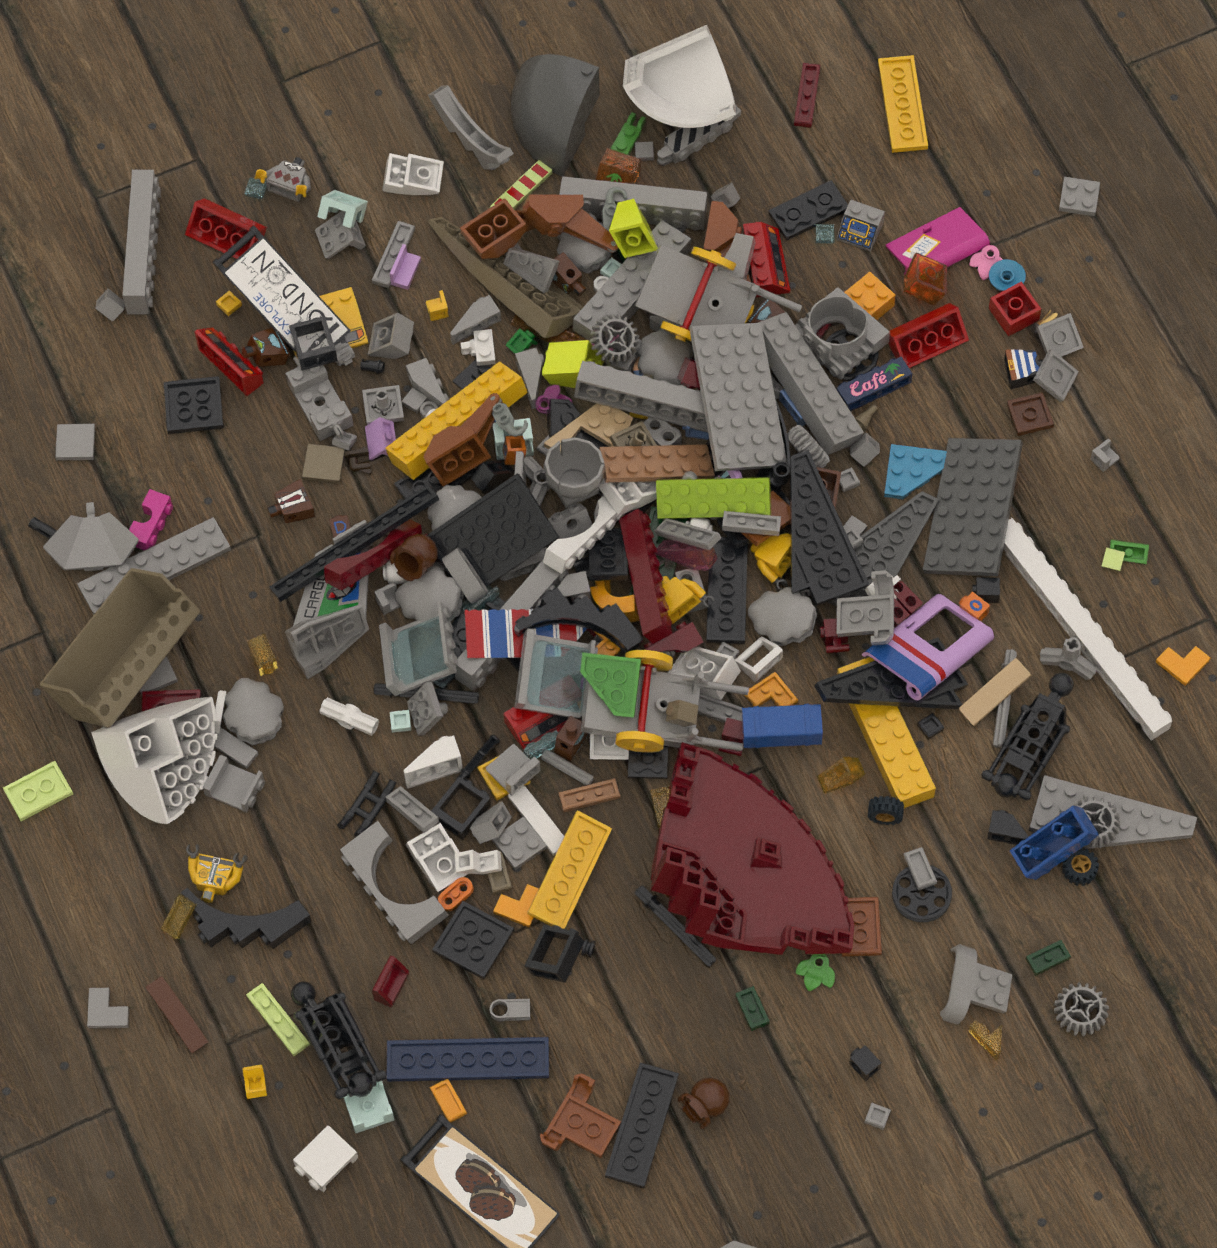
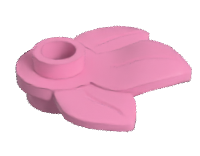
(984, 261)

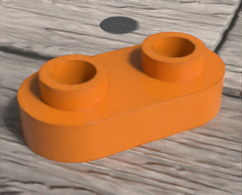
(455, 894)

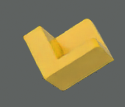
(437, 307)

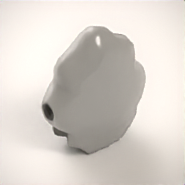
(583, 254)
(663, 356)
(451, 502)
(420, 597)
(783, 616)
(253, 711)

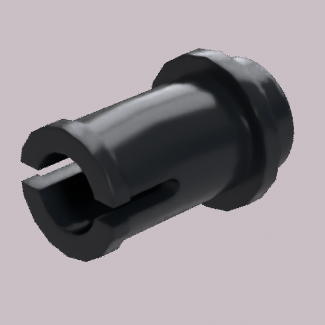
(373, 366)

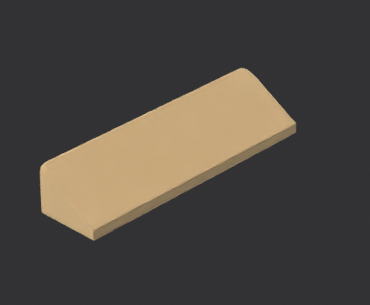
(994, 692)

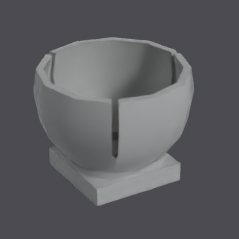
(575, 470)

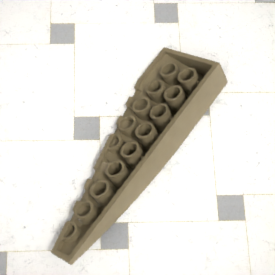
(545, 312)

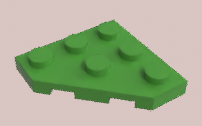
(613, 680)

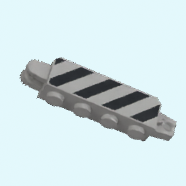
(689, 140)

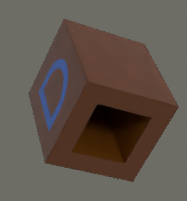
(339, 524)

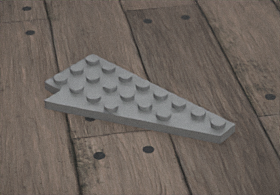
(1138, 820)

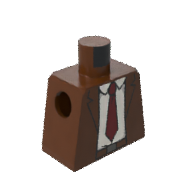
(292, 503)

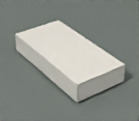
(219, 710)

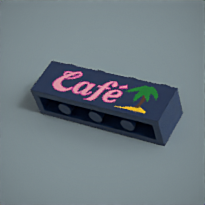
(875, 384)

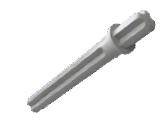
(1003, 707)

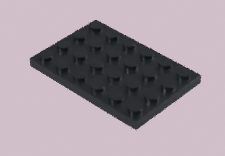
(497, 531)

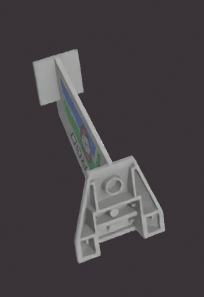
(328, 619)

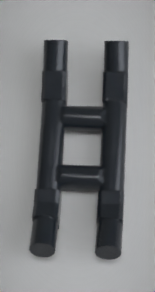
(366, 794)

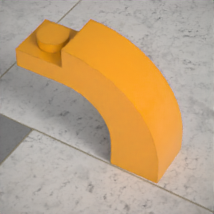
(602, 596)

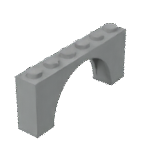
(411, 919)

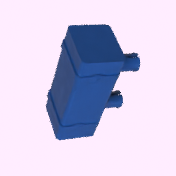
(782, 726)
(1054, 842)

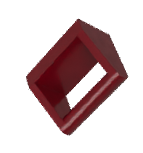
(390, 982)

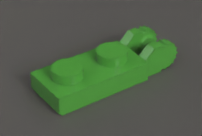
(628, 135)

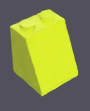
(631, 230)
(565, 359)

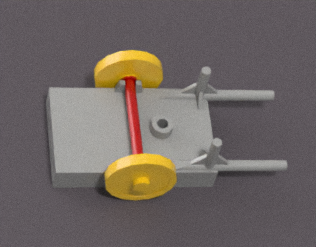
(684, 289)
(649, 728)

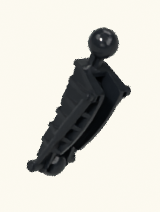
(1007, 784)
(345, 1033)

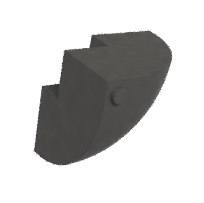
(552, 105)

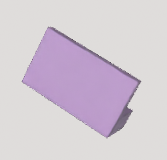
(404, 268)
(379, 435)

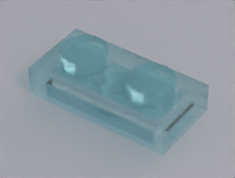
(536, 749)

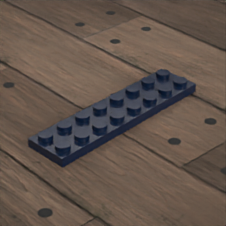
(468, 1059)

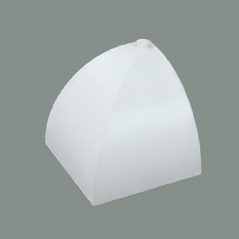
(681, 82)

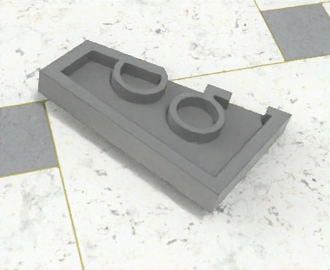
(532, 267)

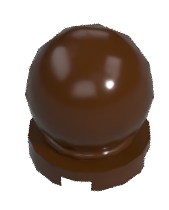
(414, 556)
(707, 1099)

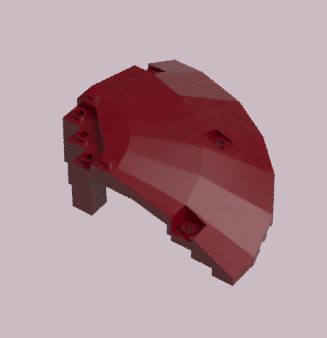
(745, 864)

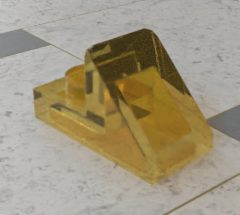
(990, 1042)

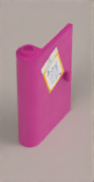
(943, 240)

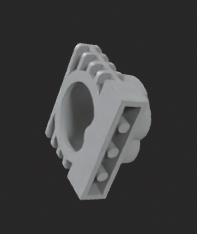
(842, 309)

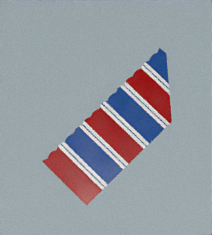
(493, 635)

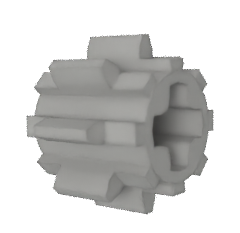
(344, 354)

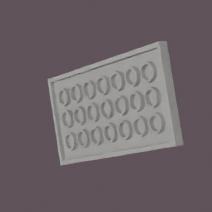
(738, 396)

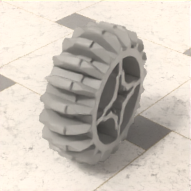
(609, 333)
(803, 441)
(1105, 833)
(1095, 1001)

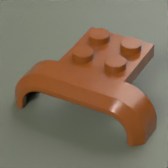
(580, 1121)

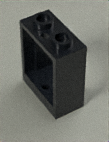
(309, 359)
(449, 823)
(567, 959)

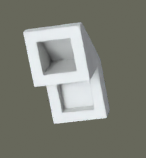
(474, 863)

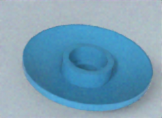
(1006, 269)

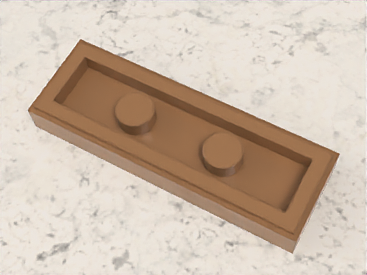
(589, 795)

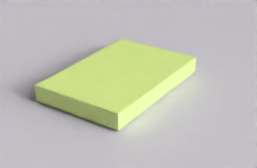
(38, 791)

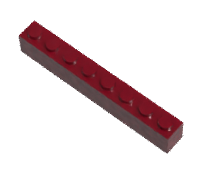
(646, 576)

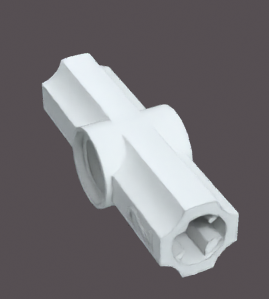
(349, 716)

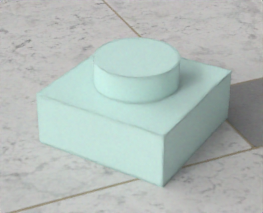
(610, 267)
(400, 721)

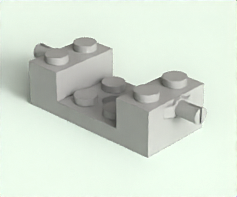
(312, 386)

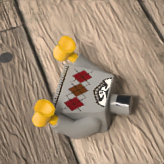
(287, 179)

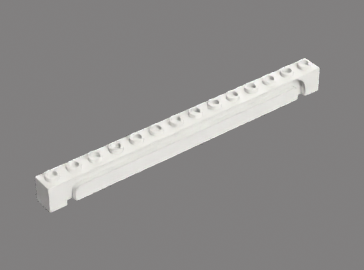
(1079, 624)

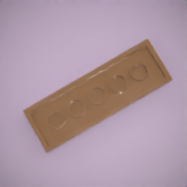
(655, 462)

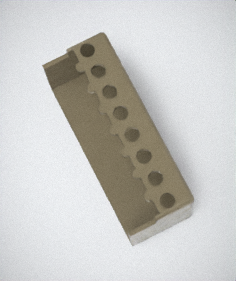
(120, 648)

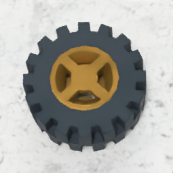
(885, 810)
(1086, 862)

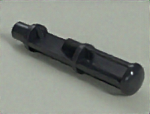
(479, 757)

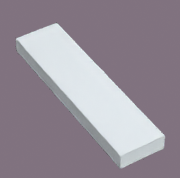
(537, 818)

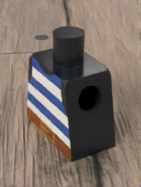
(1021, 367)

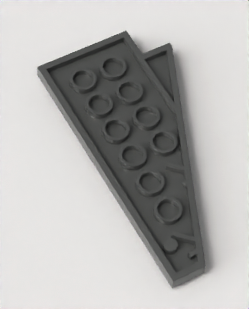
(892, 539)

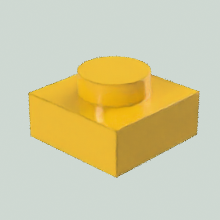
(228, 303)

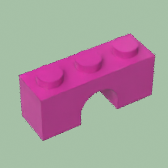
(157, 506)

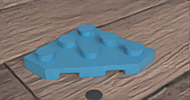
(911, 469)

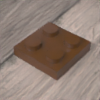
(1030, 414)

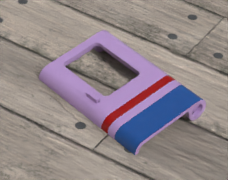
(920, 662)

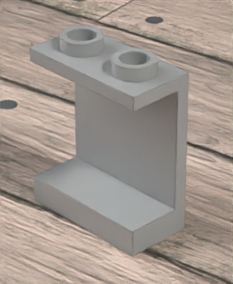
(233, 785)

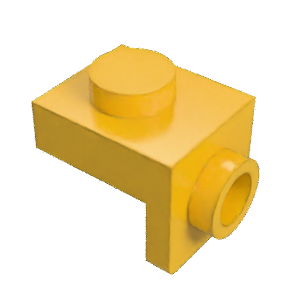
(254, 1081)

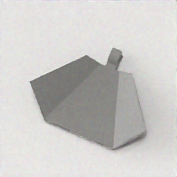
(91, 542)

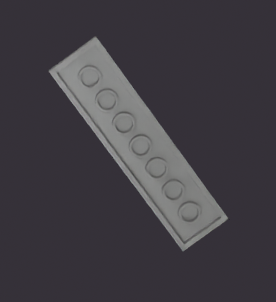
(168, 558)

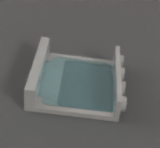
(418, 652)
(551, 675)

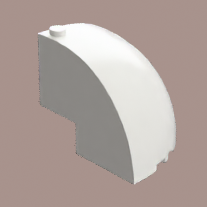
(160, 756)

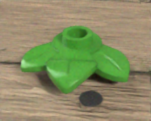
(816, 974)

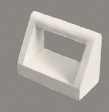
(764, 664)

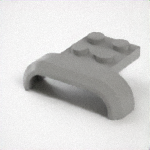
(869, 613)
(975, 985)

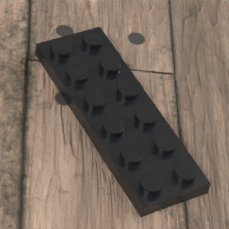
(728, 587)
(641, 1125)

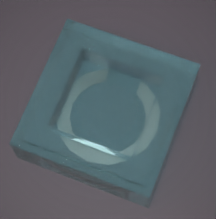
(255, 188)
(824, 233)

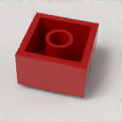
(1015, 308)

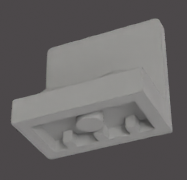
(335, 237)
(513, 769)

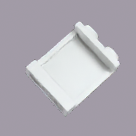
(324, 1158)

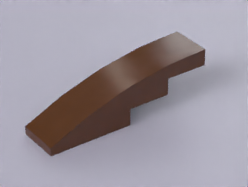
(176, 1014)

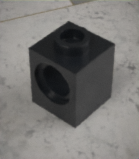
(864, 1062)

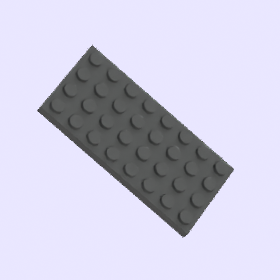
(973, 507)

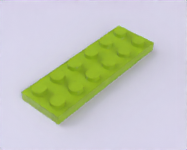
(712, 497)

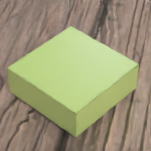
(1113, 559)

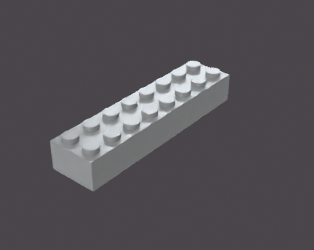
(656, 203)
(141, 241)
(624, 286)
(808, 385)
(641, 395)
(473, 671)

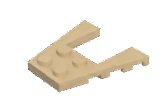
(598, 422)

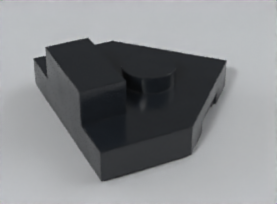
(560, 414)

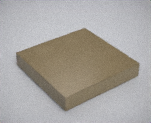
(323, 463)

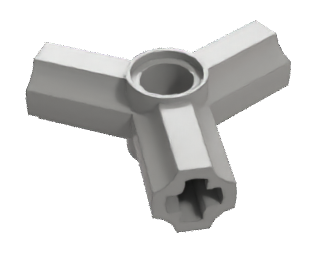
(536, 473)
(1069, 658)

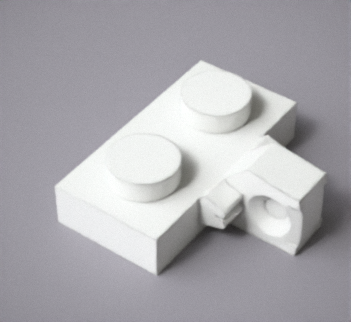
(481, 347)

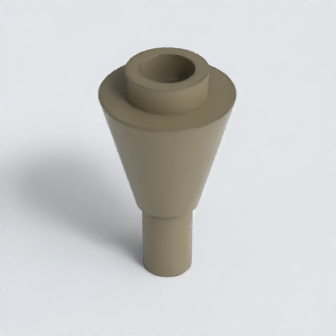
(865, 417)

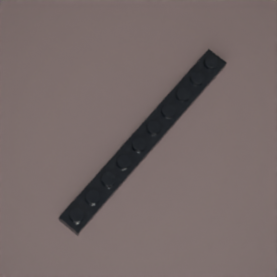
(355, 542)

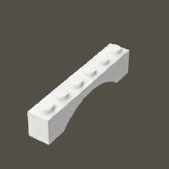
(564, 552)

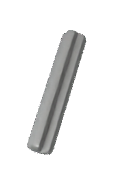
(567, 767)

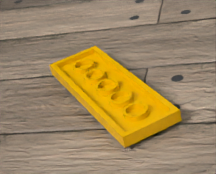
(902, 104)
(569, 870)

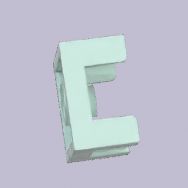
(337, 200)
(499, 437)
(369, 1110)

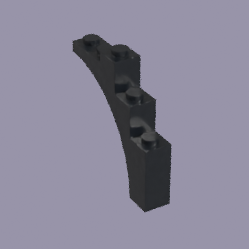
(582, 612)
(270, 927)

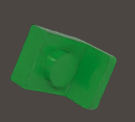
(521, 341)

